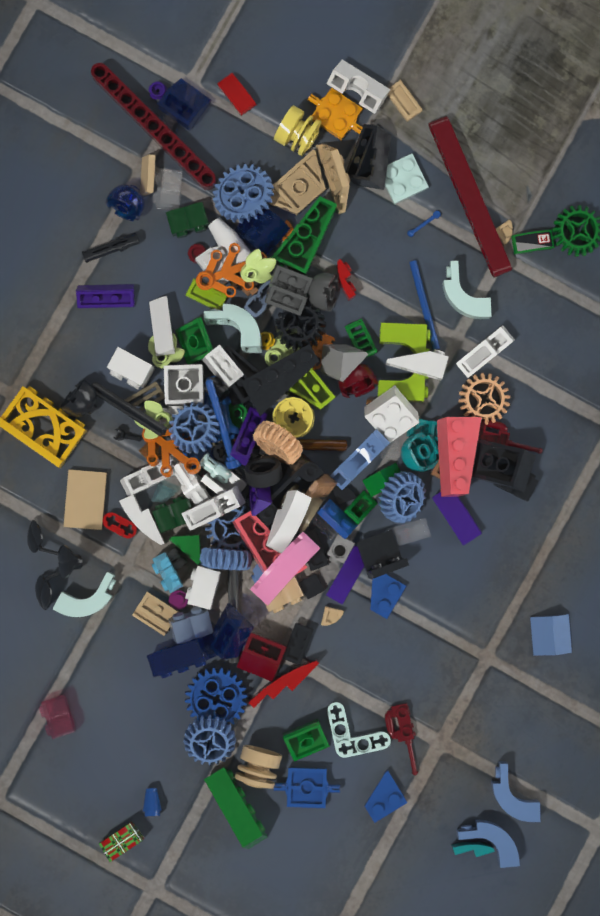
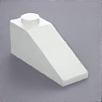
(426, 363)

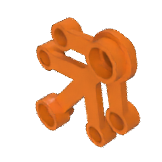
(227, 272)
(168, 448)

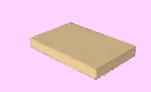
(85, 499)

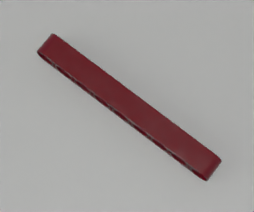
(149, 118)
(470, 196)

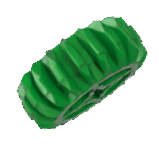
(571, 226)

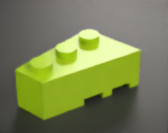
(313, 390)

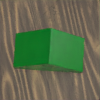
(376, 481)
(360, 507)
(189, 545)

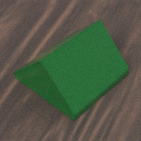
(194, 341)
(305, 740)

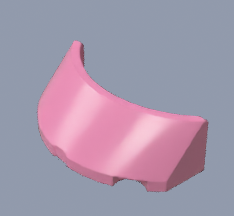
(284, 568)

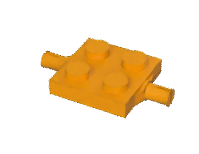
(336, 113)

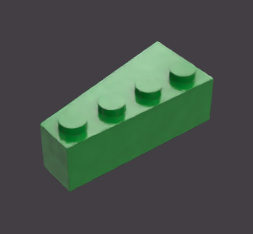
(304, 241)
(235, 808)

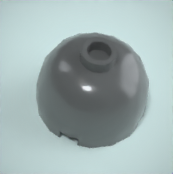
(322, 291)

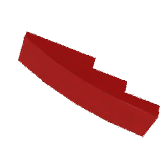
(290, 679)

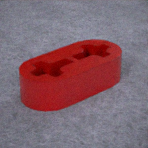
(117, 529)

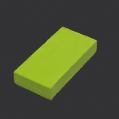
(211, 298)

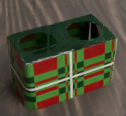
(121, 841)

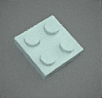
(404, 179)

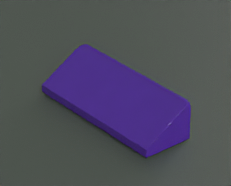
(105, 296)
(244, 442)
(259, 499)
(457, 517)
(346, 576)

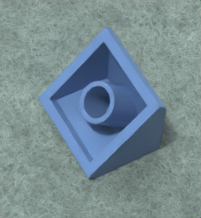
(550, 635)

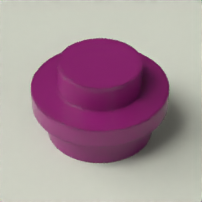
(177, 600)

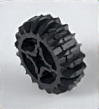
(286, 334)

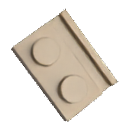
(154, 613)

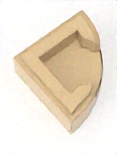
(505, 232)
(331, 616)

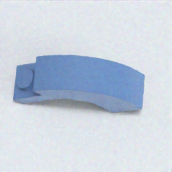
(359, 459)
(520, 809)
(506, 848)

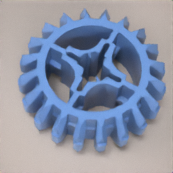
(180, 426)
(398, 508)
(223, 539)
(225, 558)
(217, 748)

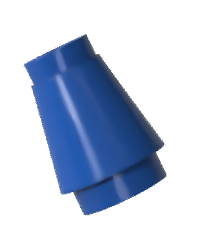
(152, 803)

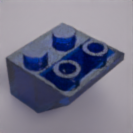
(183, 103)
(262, 232)
(230, 633)

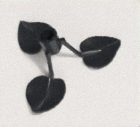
(66, 558)

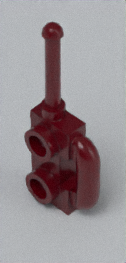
(502, 436)
(405, 730)

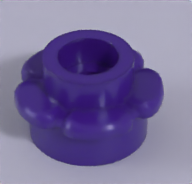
(152, 90)

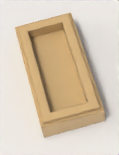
(404, 101)
(147, 174)

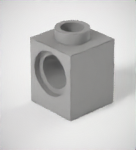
(347, 544)

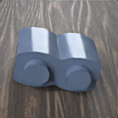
(256, 304)
(190, 625)

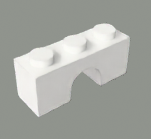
(348, 77)

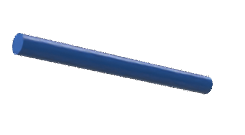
(424, 304)

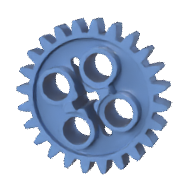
(243, 193)

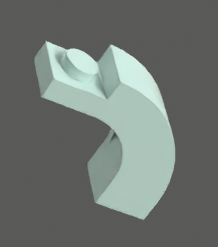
(464, 304)
(242, 320)
(78, 607)

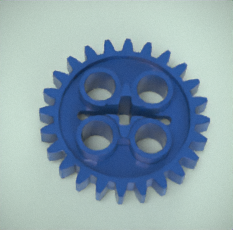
(224, 682)

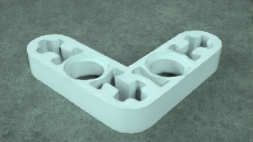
(346, 738)

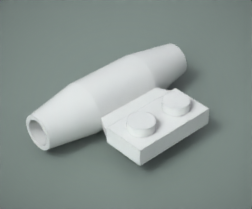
(224, 236)

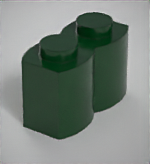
(187, 219)
(170, 516)

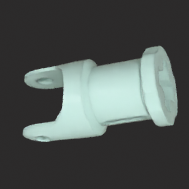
(216, 470)

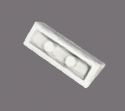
(162, 326)

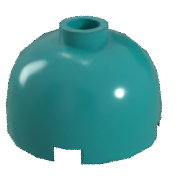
(419, 452)

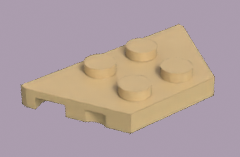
(335, 174)
(299, 185)

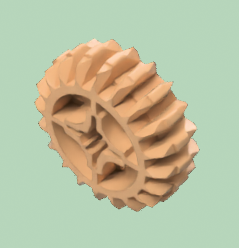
(476, 394)
(278, 442)

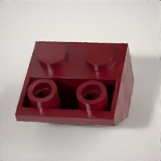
(261, 656)

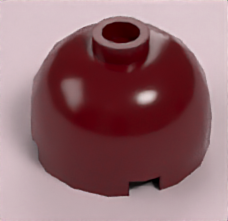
(358, 382)

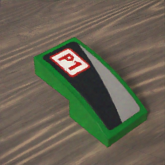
(532, 242)

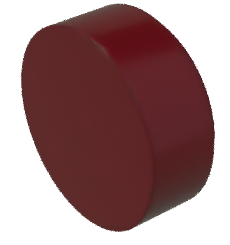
(194, 251)

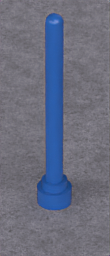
(230, 461)

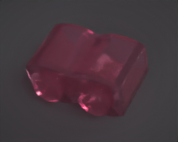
(58, 717)

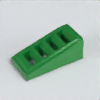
(373, 350)

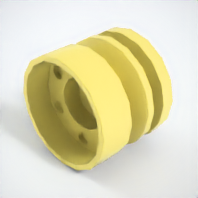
(296, 130)
(289, 407)

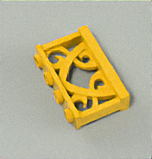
(15, 426)

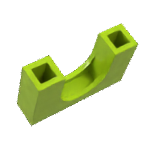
(414, 337)

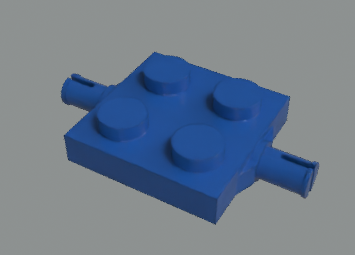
(306, 787)

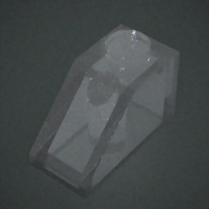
(411, 531)

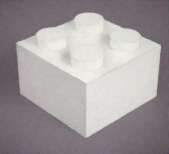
(131, 368)
(183, 384)
(391, 414)
(204, 587)

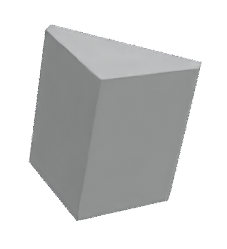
(340, 360)

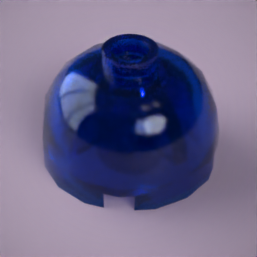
(126, 201)

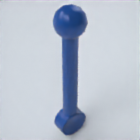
(436, 215)

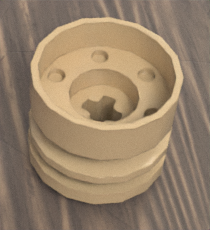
(258, 766)

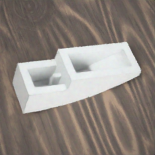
(485, 351)
(145, 478)
(213, 508)
(142, 519)
(288, 520)

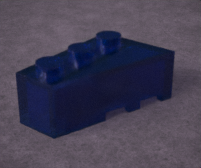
(181, 657)

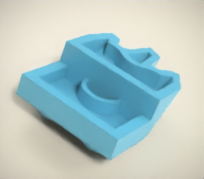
(168, 573)

